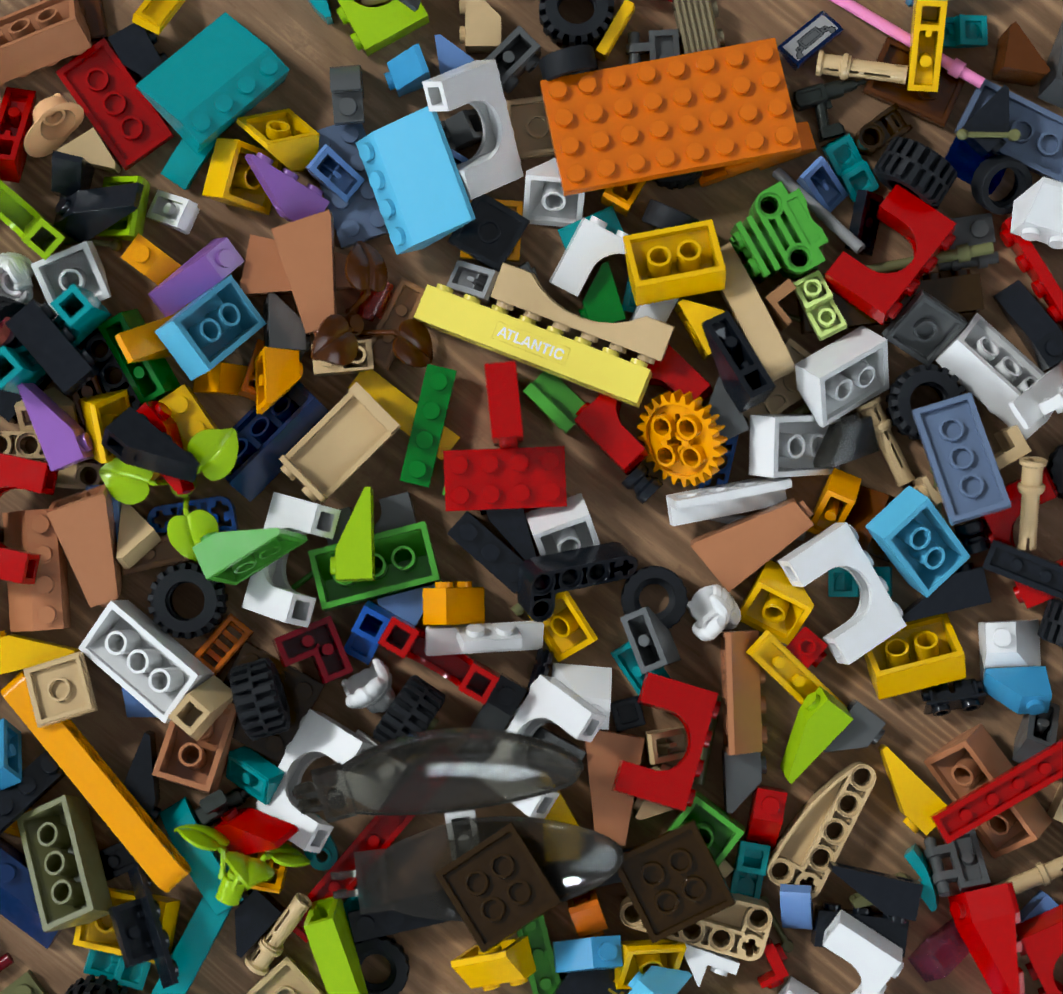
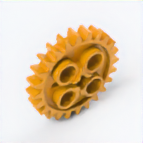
(677, 446)

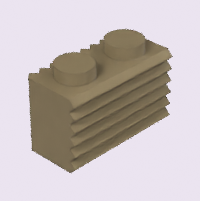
(697, 25)

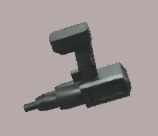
(820, 98)
(218, 803)

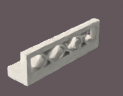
(726, 499)

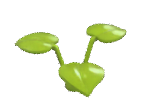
(217, 455)
(243, 869)

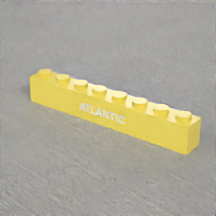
(533, 345)

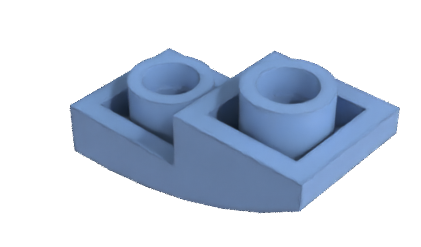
(796, 906)

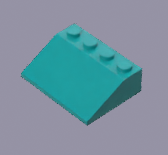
(213, 81)

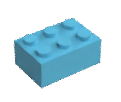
(210, 328)
(918, 541)

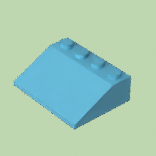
(415, 181)

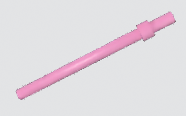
(956, 68)

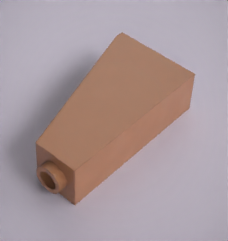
(309, 263)
(265, 272)
(89, 540)
(750, 542)
(609, 808)

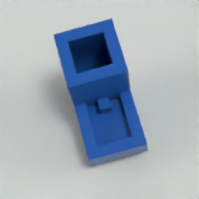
(367, 631)

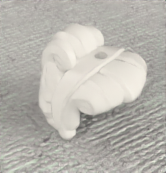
(16, 277)
(713, 611)
(370, 688)

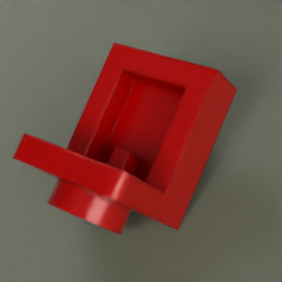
(807, 648)
(775, 956)

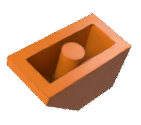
(587, 915)

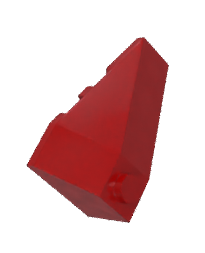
(988, 928)

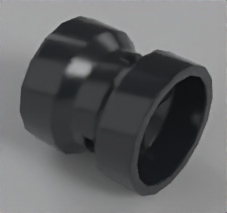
(642, 483)
(974, 544)

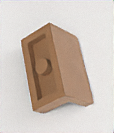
(772, 302)

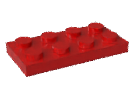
(114, 104)
(505, 478)

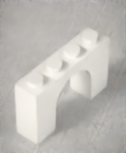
(481, 87)
(585, 249)
(269, 589)
(876, 614)
(556, 703)
(315, 738)
(864, 948)

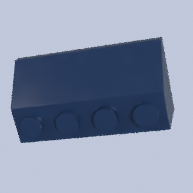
(270, 436)
(18, 897)

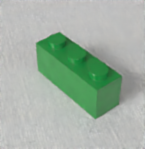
(150, 378)

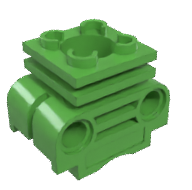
(772, 239)

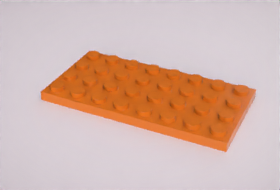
(670, 116)

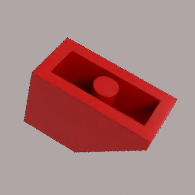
(766, 815)

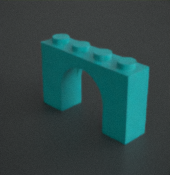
(78, 311)

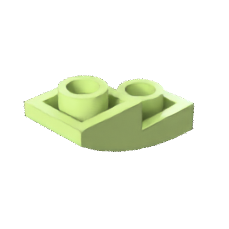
(819, 305)

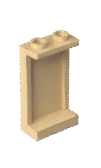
(339, 444)
(1013, 447)

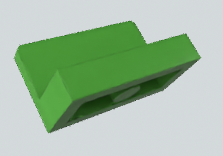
(554, 400)

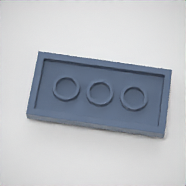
(1040, 130)
(360, 216)
(961, 458)

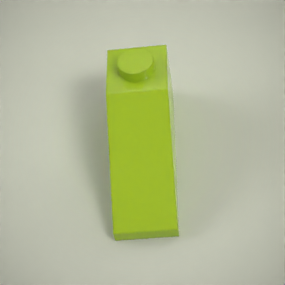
(356, 547)
(815, 727)

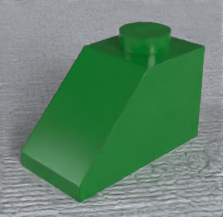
(602, 299)

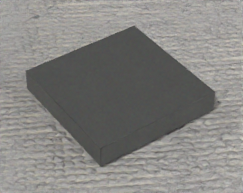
(924, 328)

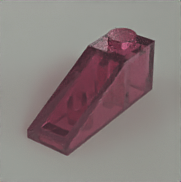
(939, 953)

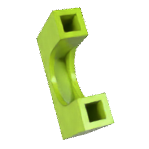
(380, 25)
(28, 223)

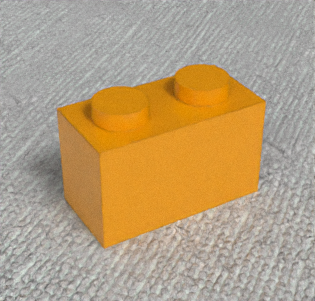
(453, 604)

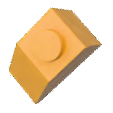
(275, 375)
(835, 500)

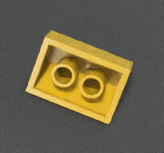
(674, 262)
(916, 658)

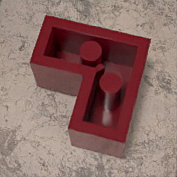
(320, 643)

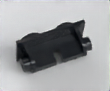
(966, 697)

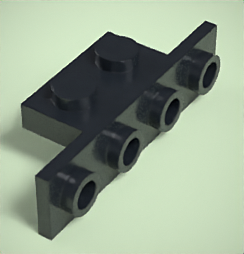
(140, 930)

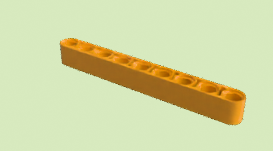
(103, 791)

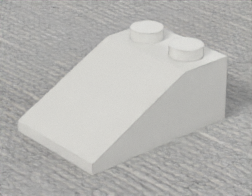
(785, 445)

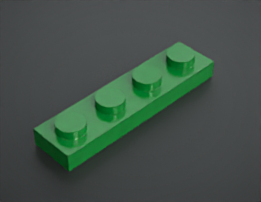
(428, 425)

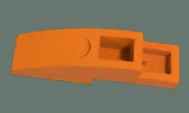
(718, 174)

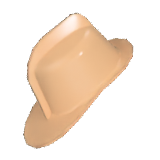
(52, 125)

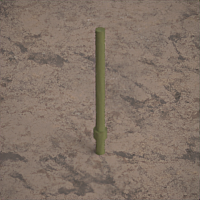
(962, 253)

